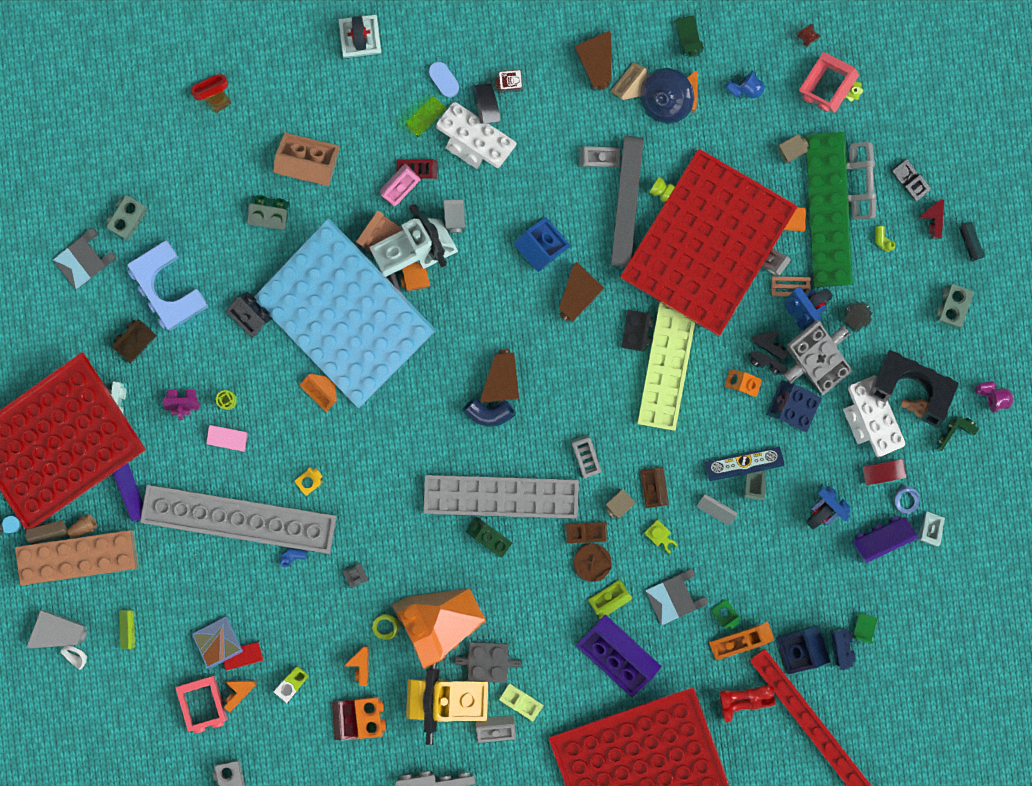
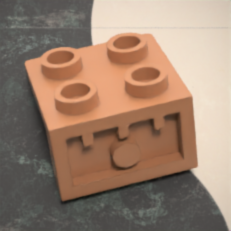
(376, 231)

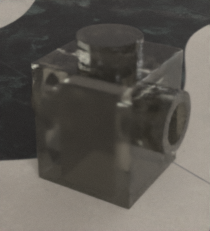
(857, 316)

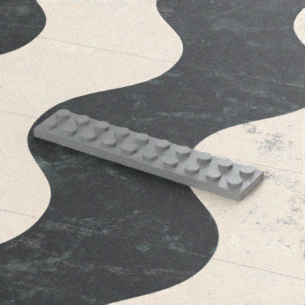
(238, 519)

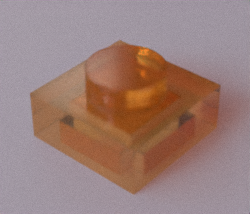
(218, 101)

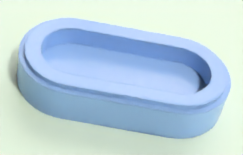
(444, 79)

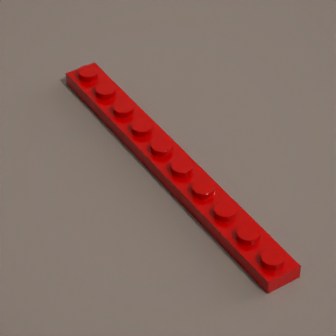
(808, 720)

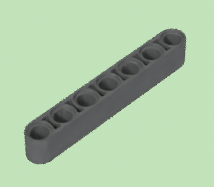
(627, 201)

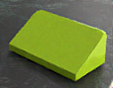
(610, 599)
(127, 629)

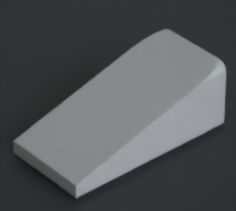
(599, 157)

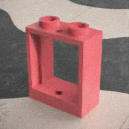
(824, 62)
(200, 727)

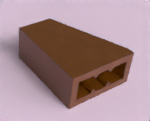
(596, 60)
(579, 293)
(502, 379)

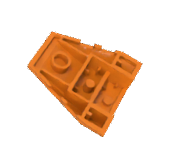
(438, 622)

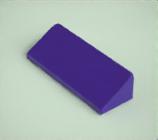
(129, 492)

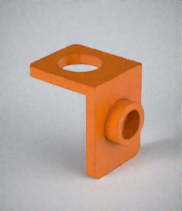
(746, 382)

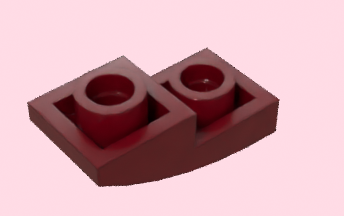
(884, 472)

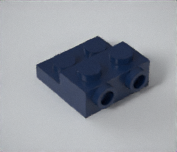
(842, 651)

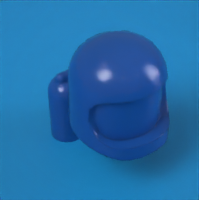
(750, 86)

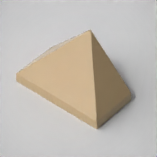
(631, 82)

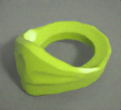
(397, 626)

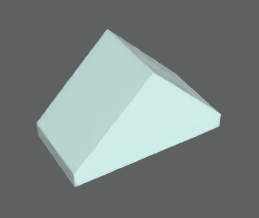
(931, 529)

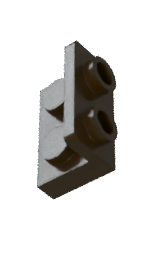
(134, 340)

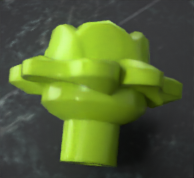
(854, 92)

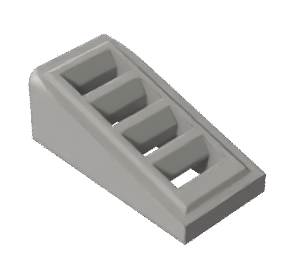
(580, 440)

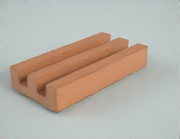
(787, 286)

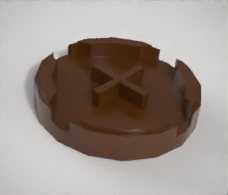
(592, 562)

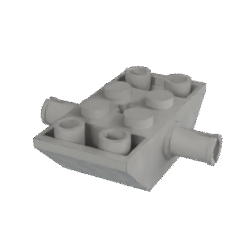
(818, 357)

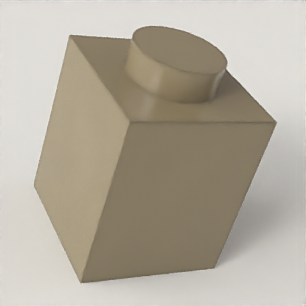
(793, 148)
(619, 504)

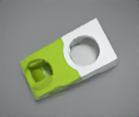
(291, 684)

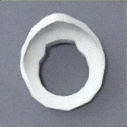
(78, 662)

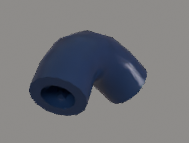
(489, 416)

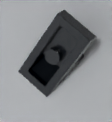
(765, 342)

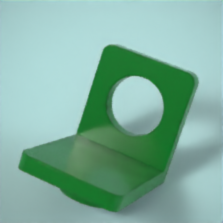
(729, 622)
(865, 628)

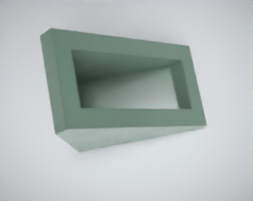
(755, 486)

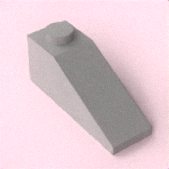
(454, 215)

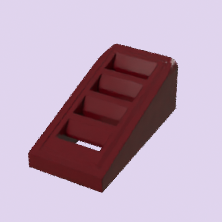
(432, 167)

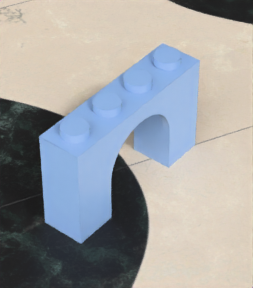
(145, 270)

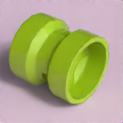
(660, 188)
(229, 401)

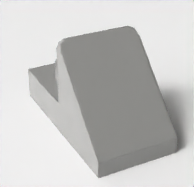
(776, 262)

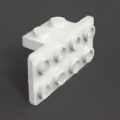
(474, 140)
(872, 419)

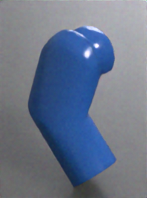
(290, 555)

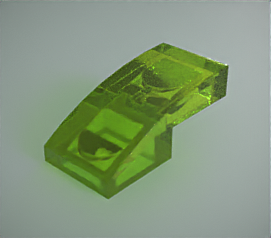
(425, 116)

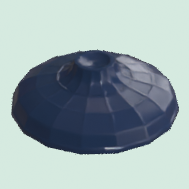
(667, 95)

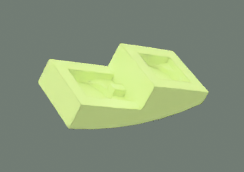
(521, 702)

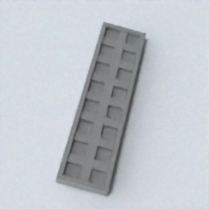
(501, 496)

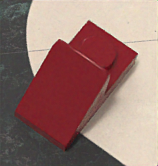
(935, 214)

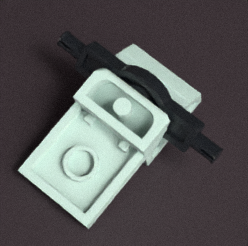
(419, 240)

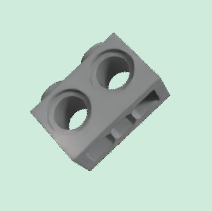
(237, 776)

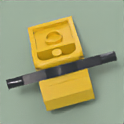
(445, 700)

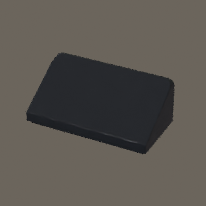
(971, 241)

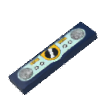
(744, 464)

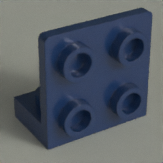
(794, 405)

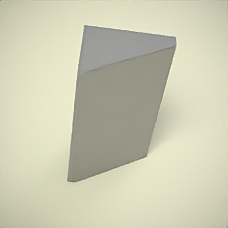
(716, 509)
(496, 729)

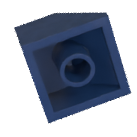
(803, 649)

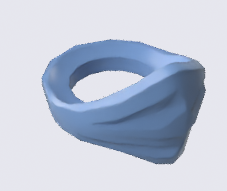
(913, 492)

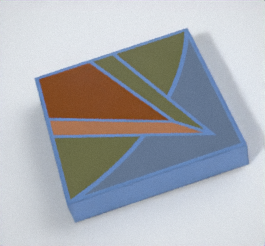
(217, 642)

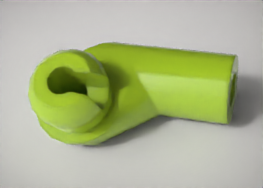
(883, 242)

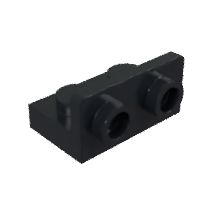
(249, 313)
(636, 330)

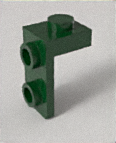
(689, 36)
(965, 424)
(488, 537)

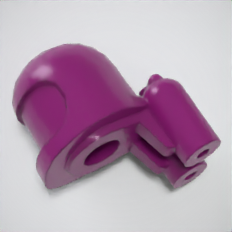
(997, 398)

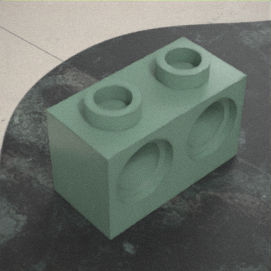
(131, 220)
(959, 308)

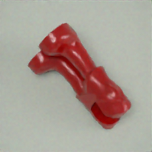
(733, 701)

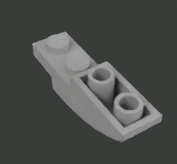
(427, 779)

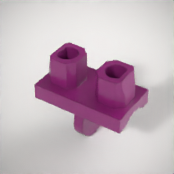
(181, 406)

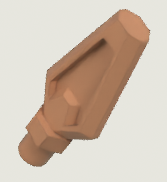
(916, 406)

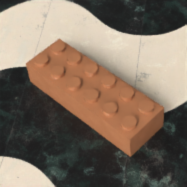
(76, 557)

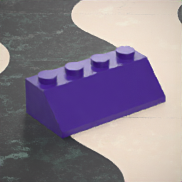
(618, 656)

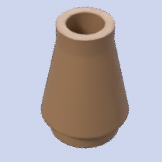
(82, 526)

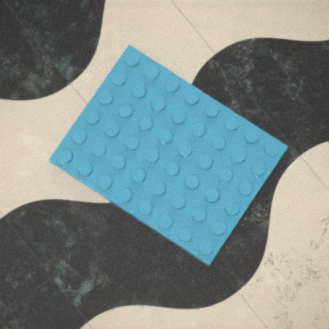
(344, 313)

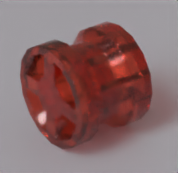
(808, 35)

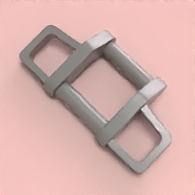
(868, 165)

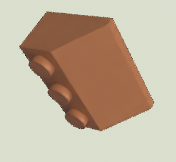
(306, 159)

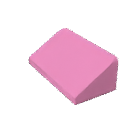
(399, 185)
(227, 438)

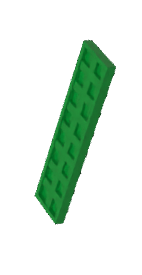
(829, 210)

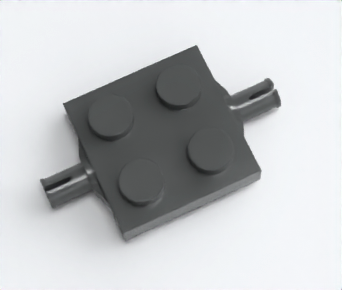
(488, 662)

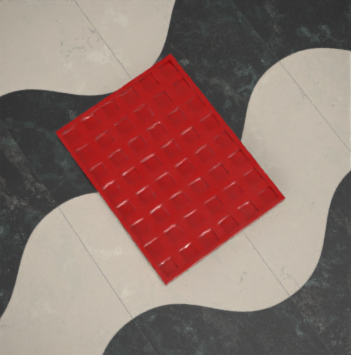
(708, 242)

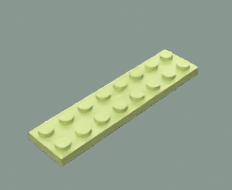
(666, 369)

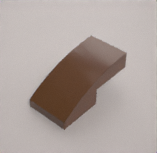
(586, 532)

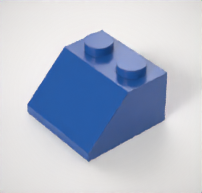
(541, 244)

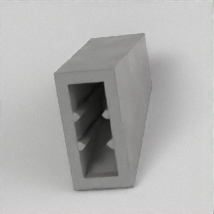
(56, 630)

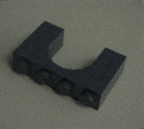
(938, 387)

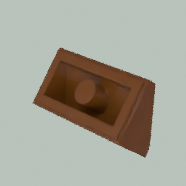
(654, 487)

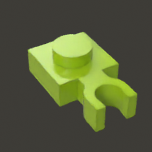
(659, 534)

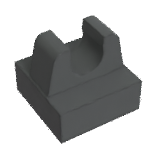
(355, 575)

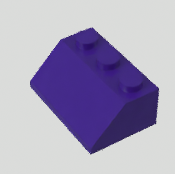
(883, 539)

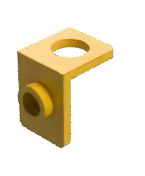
(315, 475)

